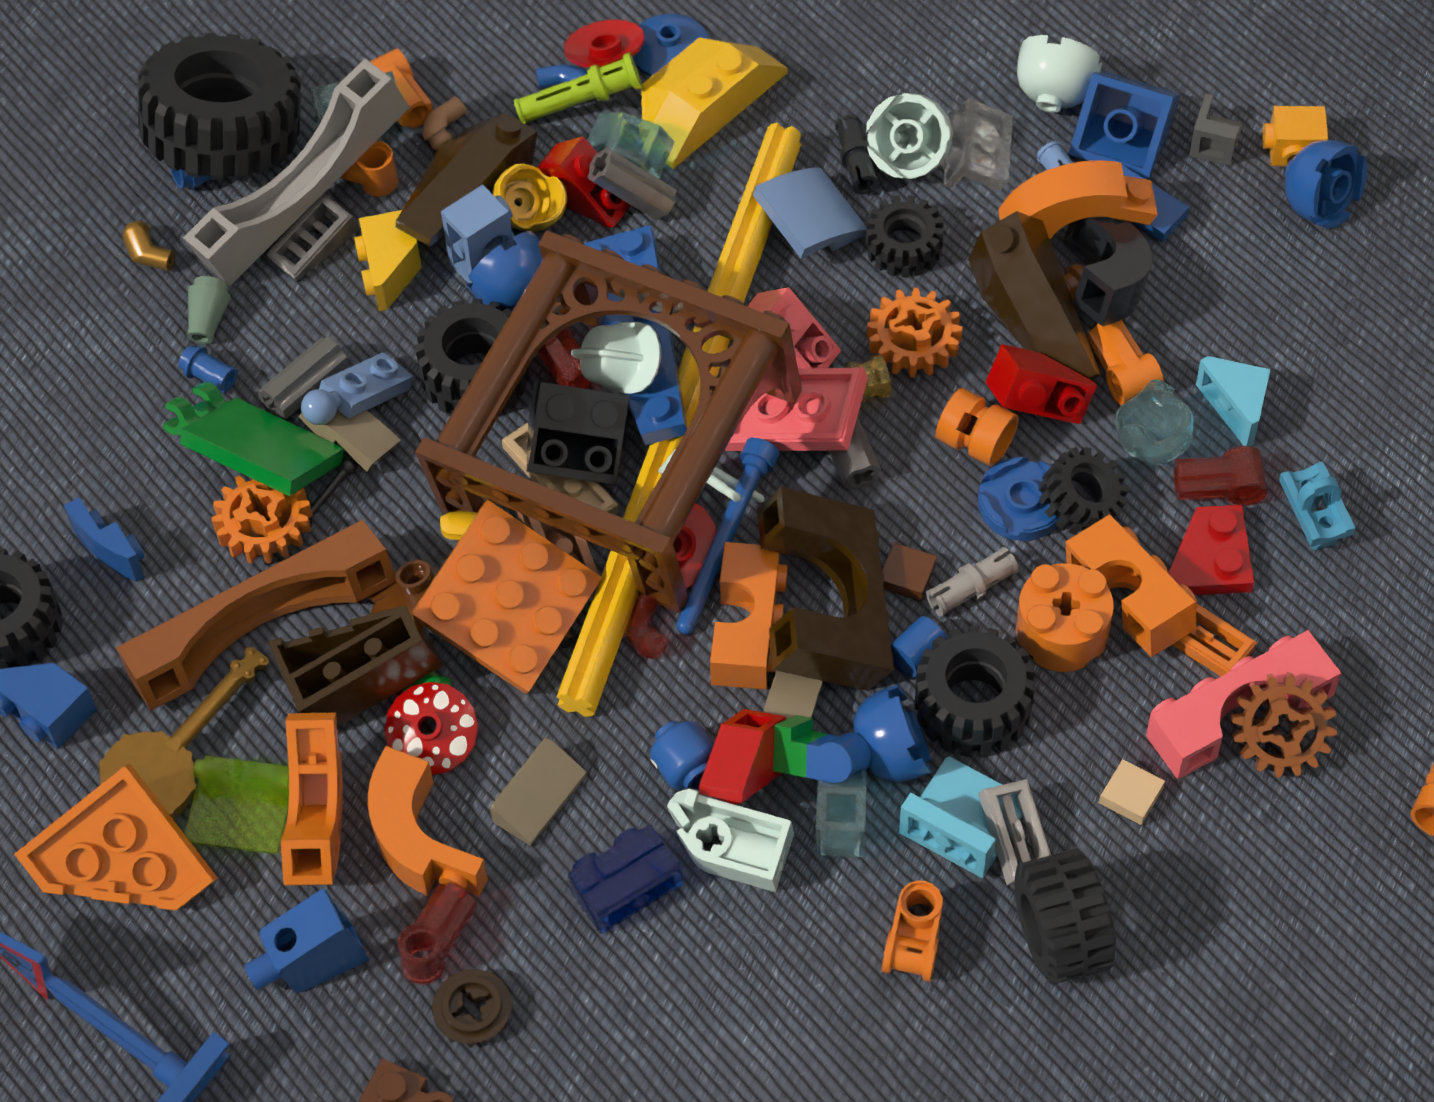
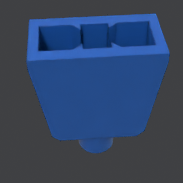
(307, 946)

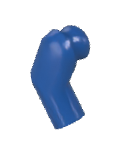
(558, 74)

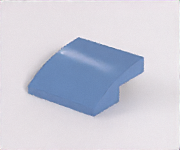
(809, 211)

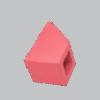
(810, 341)

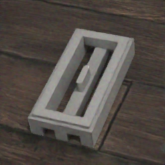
(999, 831)

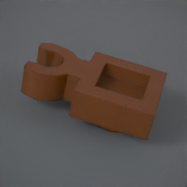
(399, 1084)

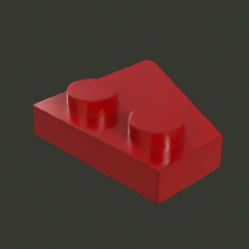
(1214, 553)

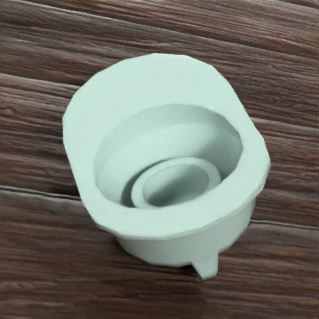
(620, 357)

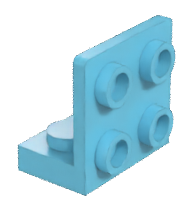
(952, 819)

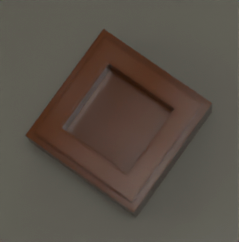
(908, 571)

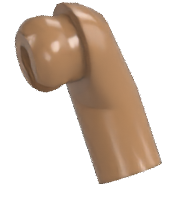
(439, 119)

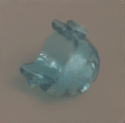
(1155, 424)

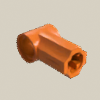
(415, 97)
(375, 170)
(1123, 361)

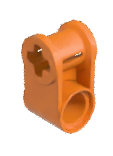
(914, 939)

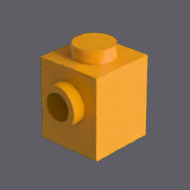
(1292, 130)

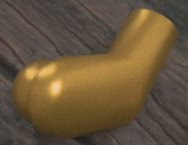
(142, 249)

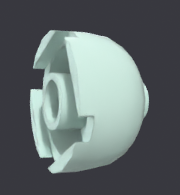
(1056, 73)
(909, 135)

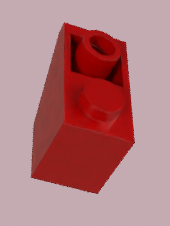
(570, 164)
(1039, 385)
(741, 757)

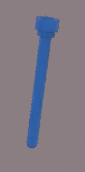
(757, 459)

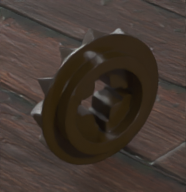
(480, 987)

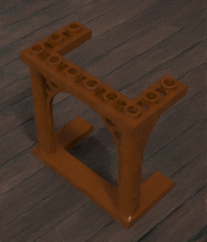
(578, 285)

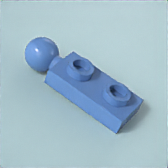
(356, 389)

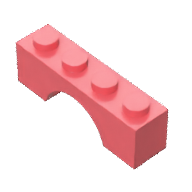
(1189, 729)

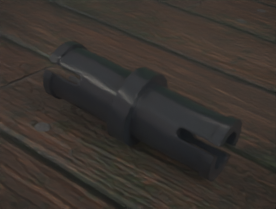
(856, 154)

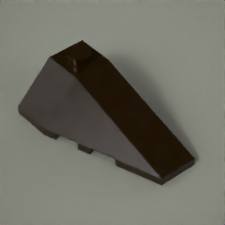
(462, 165)
(1029, 293)

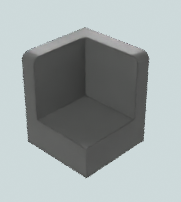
(1214, 136)

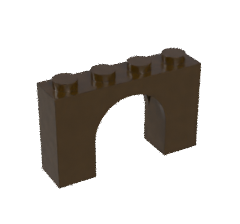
(845, 546)

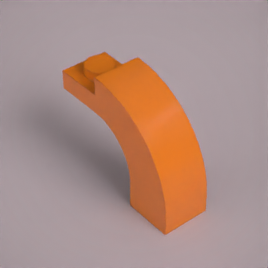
(1082, 192)
(315, 800)
(394, 802)

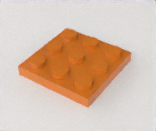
(506, 596)

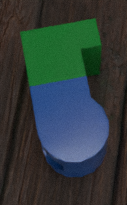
(817, 754)

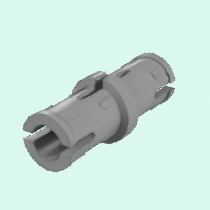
(972, 581)

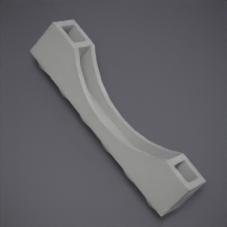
(356, 117)

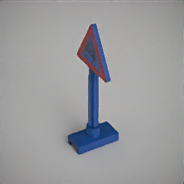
(183, 1079)

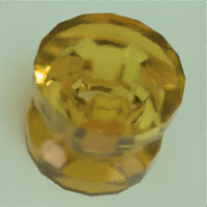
(878, 377)

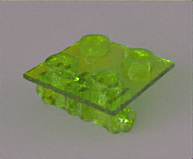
(239, 804)

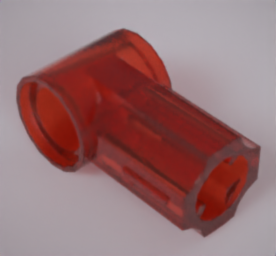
(560, 362)
(1234, 475)
(435, 931)

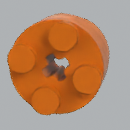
(1064, 616)

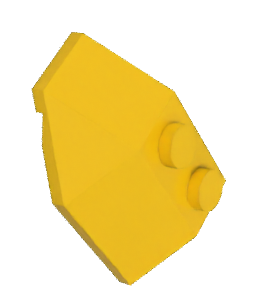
(706, 91)

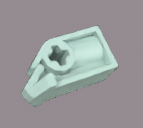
(751, 841)

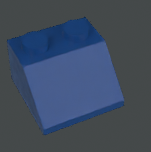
(1124, 122)

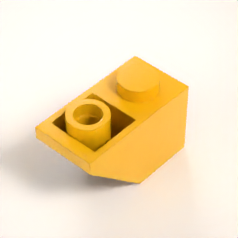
(390, 255)

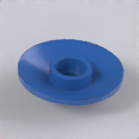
(664, 39)

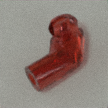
(641, 631)

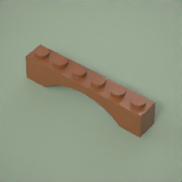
(177, 652)

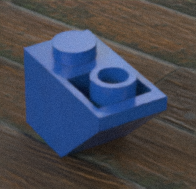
(45, 701)

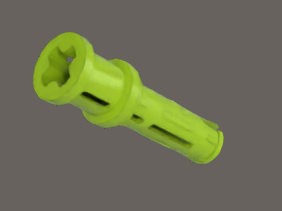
(597, 84)

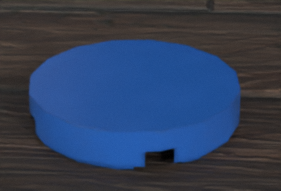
(1011, 500)

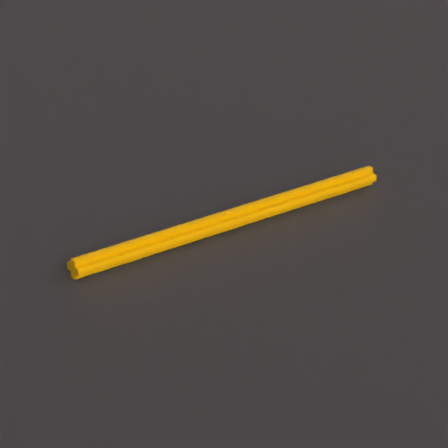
(617, 589)

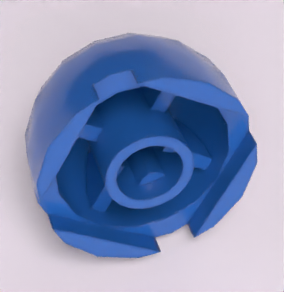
(1324, 181)
(506, 273)
(893, 736)

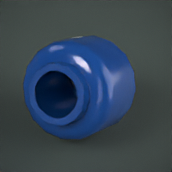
(681, 753)

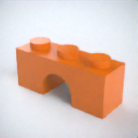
(1160, 607)
(743, 648)

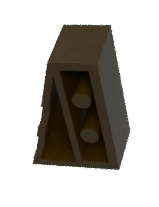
(355, 664)

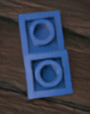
(106, 542)

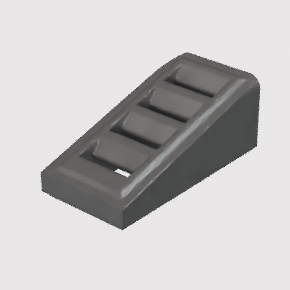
(341, 230)

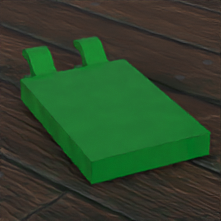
(251, 440)

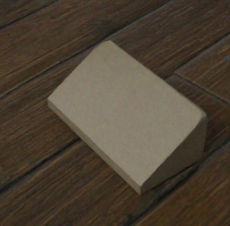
(537, 792)

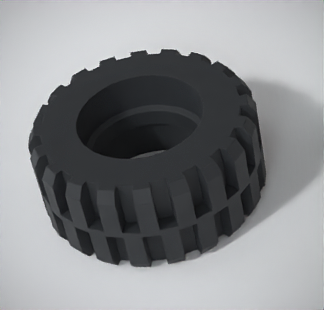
(219, 106)

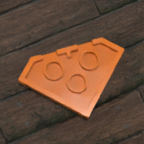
(118, 849)

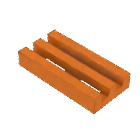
(1211, 652)

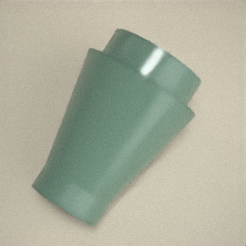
(206, 306)

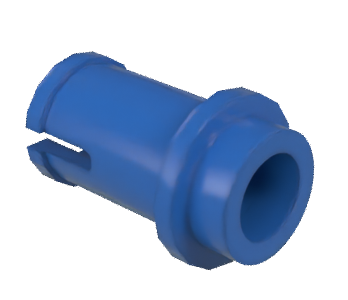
(199, 364)

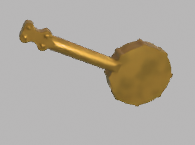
(164, 759)

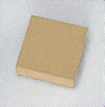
(1131, 792)

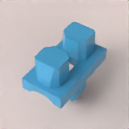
(1304, 494)

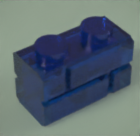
(624, 877)

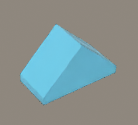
(1235, 393)

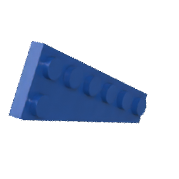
(660, 406)

